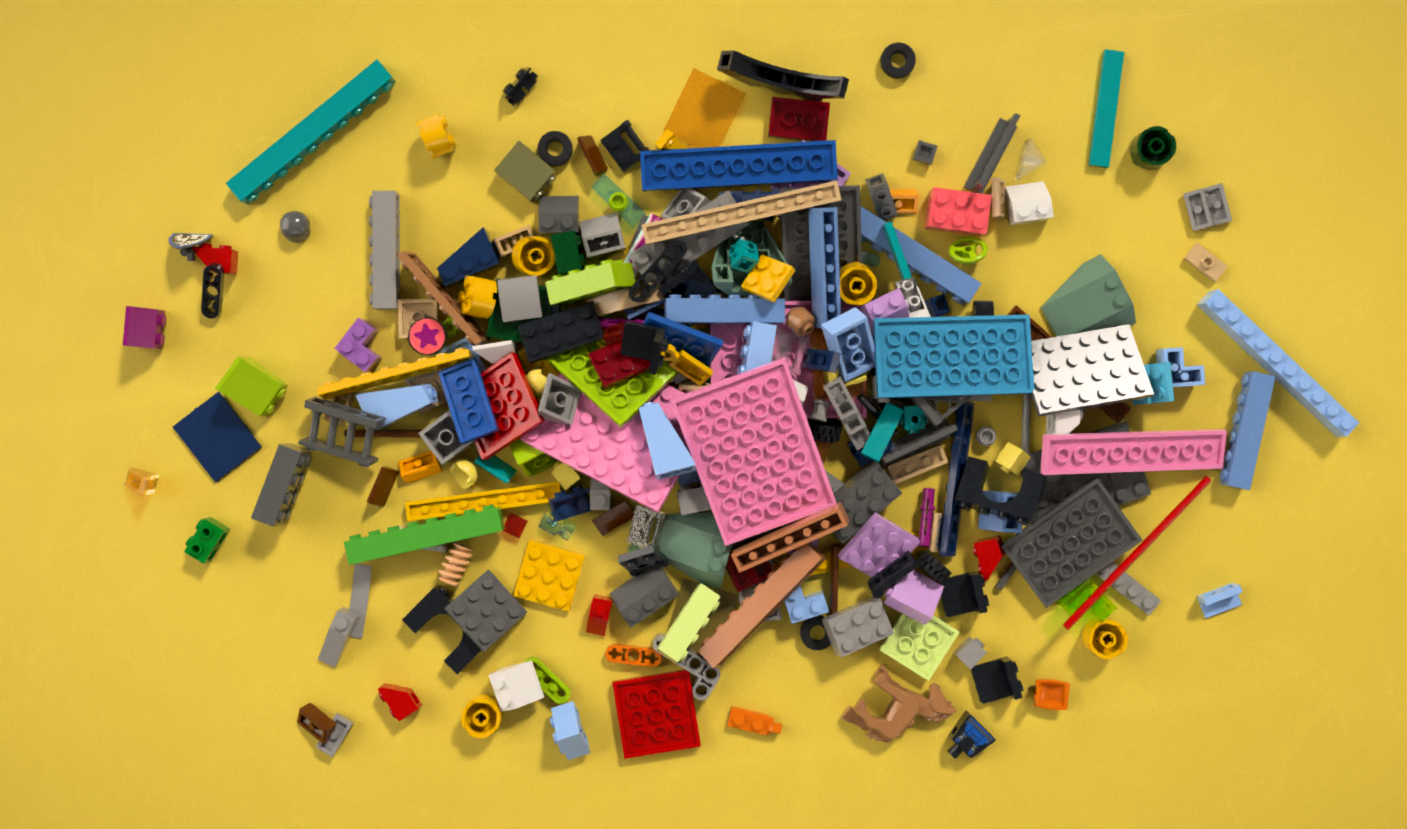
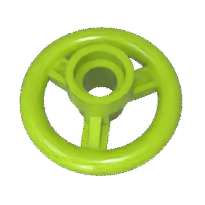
(967, 252)

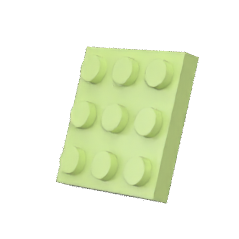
(919, 645)

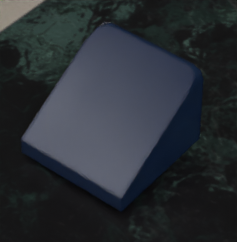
(937, 305)

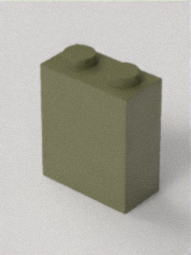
(526, 172)

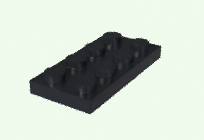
(561, 332)

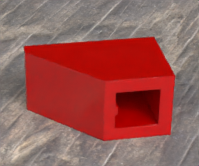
(224, 256)
(989, 555)
(399, 699)

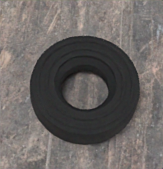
(892, 71)
(560, 137)
(808, 640)

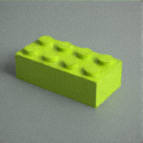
(590, 282)

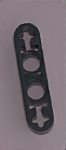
(655, 269)

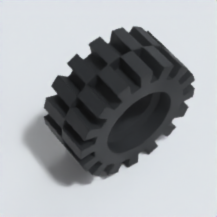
(826, 431)
(933, 567)

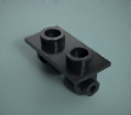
(523, 79)

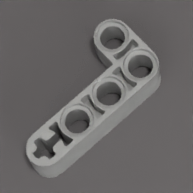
(700, 671)

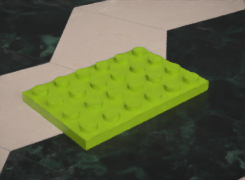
(619, 401)

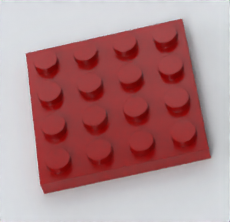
(511, 403)
(656, 713)

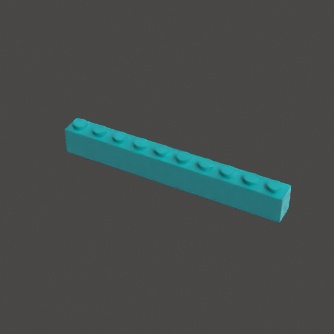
(311, 132)

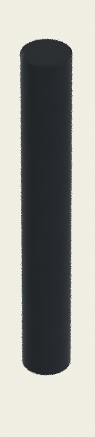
(871, 408)

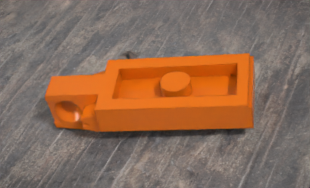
(753, 721)

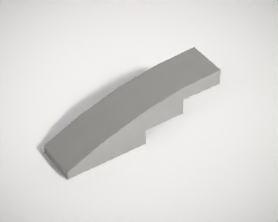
(847, 412)

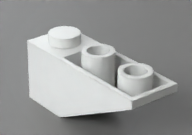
(913, 298)

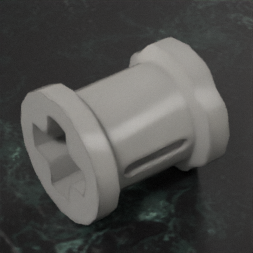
(819, 410)

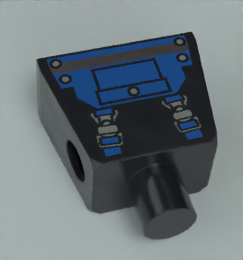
(969, 737)

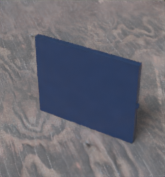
(217, 436)

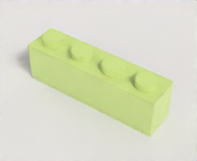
(688, 622)

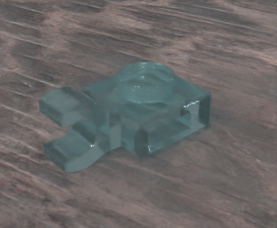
(548, 524)

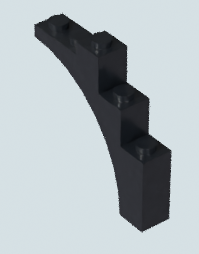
(780, 79)

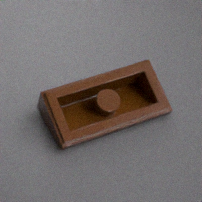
(592, 154)
(383, 486)
(613, 518)
(316, 722)

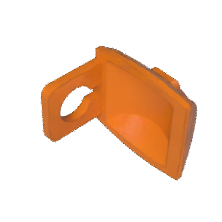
(1051, 694)

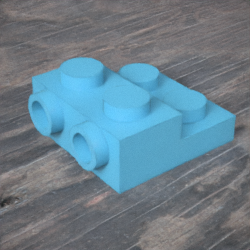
(1161, 383)

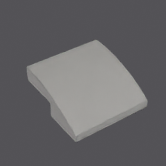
(1207, 207)
(519, 298)

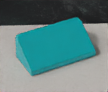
(497, 468)

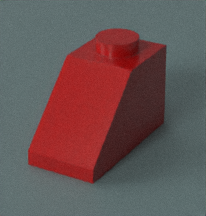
(599, 615)

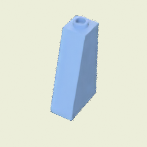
(397, 402)
(665, 446)

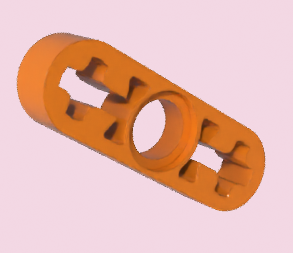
(627, 660)

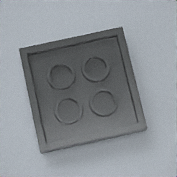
(485, 610)

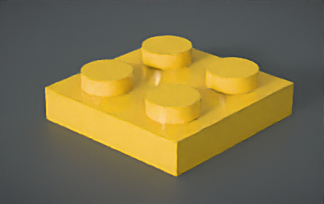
(768, 278)

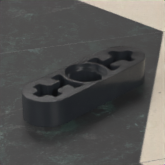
(207, 298)

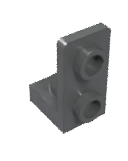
(881, 197)

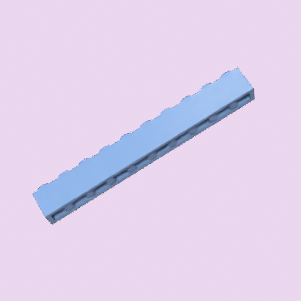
(1277, 363)

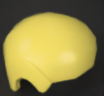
(536, 381)
(464, 473)

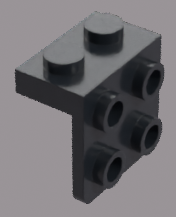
(687, 281)
(644, 343)
(964, 594)
(997, 680)

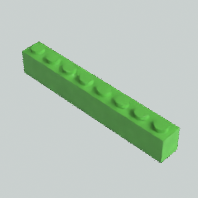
(424, 535)

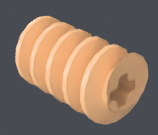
(456, 563)

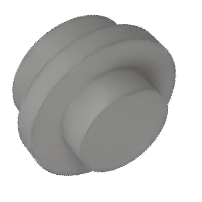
(986, 436)

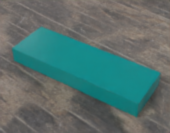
(896, 251)
(882, 432)

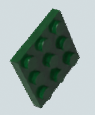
(510, 330)

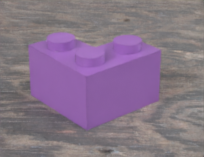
(355, 345)

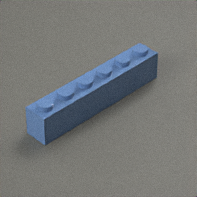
(824, 264)
(723, 310)
(1247, 430)

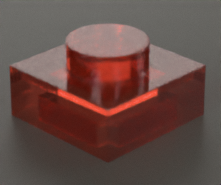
(613, 333)
(515, 525)

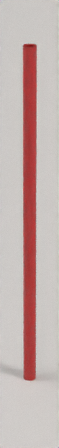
(1136, 553)

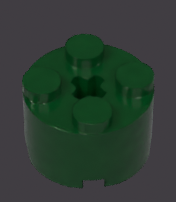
(1157, 138)

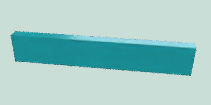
(1106, 108)

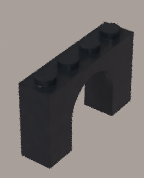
(1021, 508)
(433, 605)

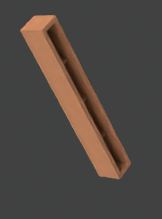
(761, 604)

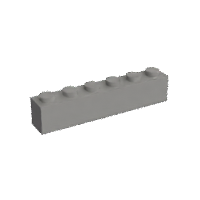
(385, 249)

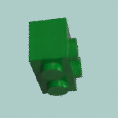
(206, 539)

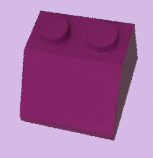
(144, 327)

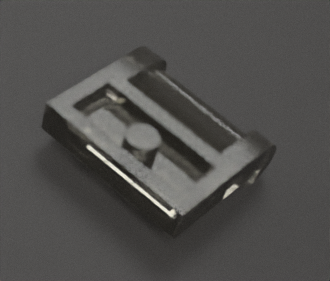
(642, 527)

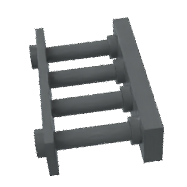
(353, 416)

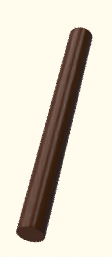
(388, 433)
(834, 578)

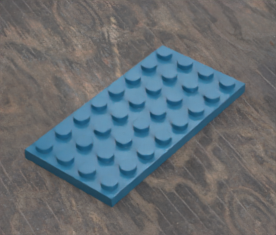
(953, 356)

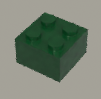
(567, 252)

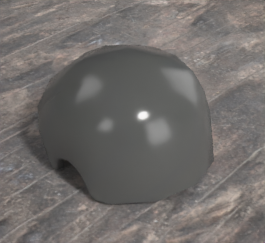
(295, 226)

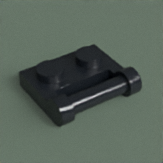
(620, 150)
(643, 560)

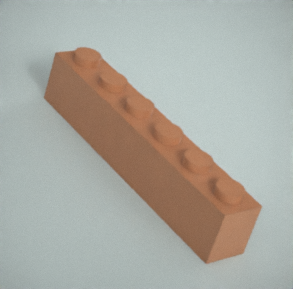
(790, 537)

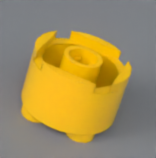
(436, 135)
(522, 255)
(867, 283)
(477, 297)
(1105, 648)
(473, 721)

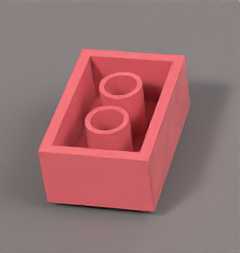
(958, 211)

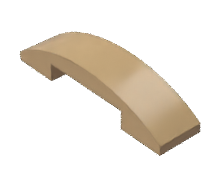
(620, 300)

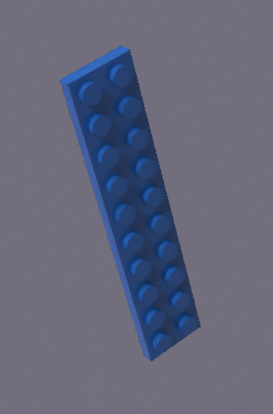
(738, 165)

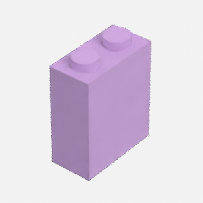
(914, 596)

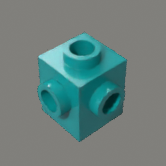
(743, 256)
(919, 422)

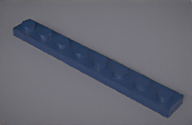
(959, 457)

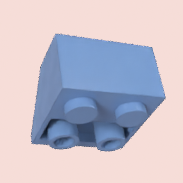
(992, 522)

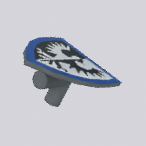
(186, 242)

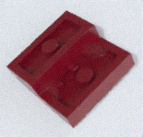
(748, 577)

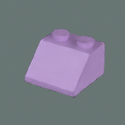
(887, 306)

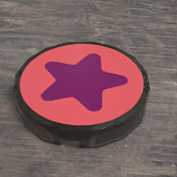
(427, 336)

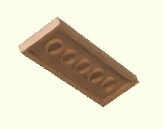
(447, 302)

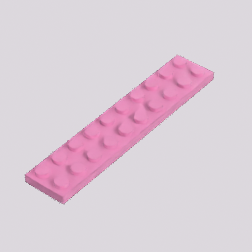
(1132, 451)

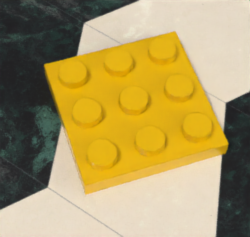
(549, 575)

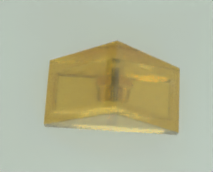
(141, 481)

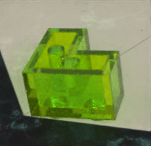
(1075, 598)

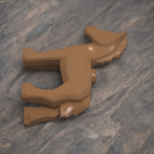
(900, 711)

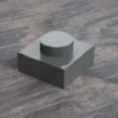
(924, 152)

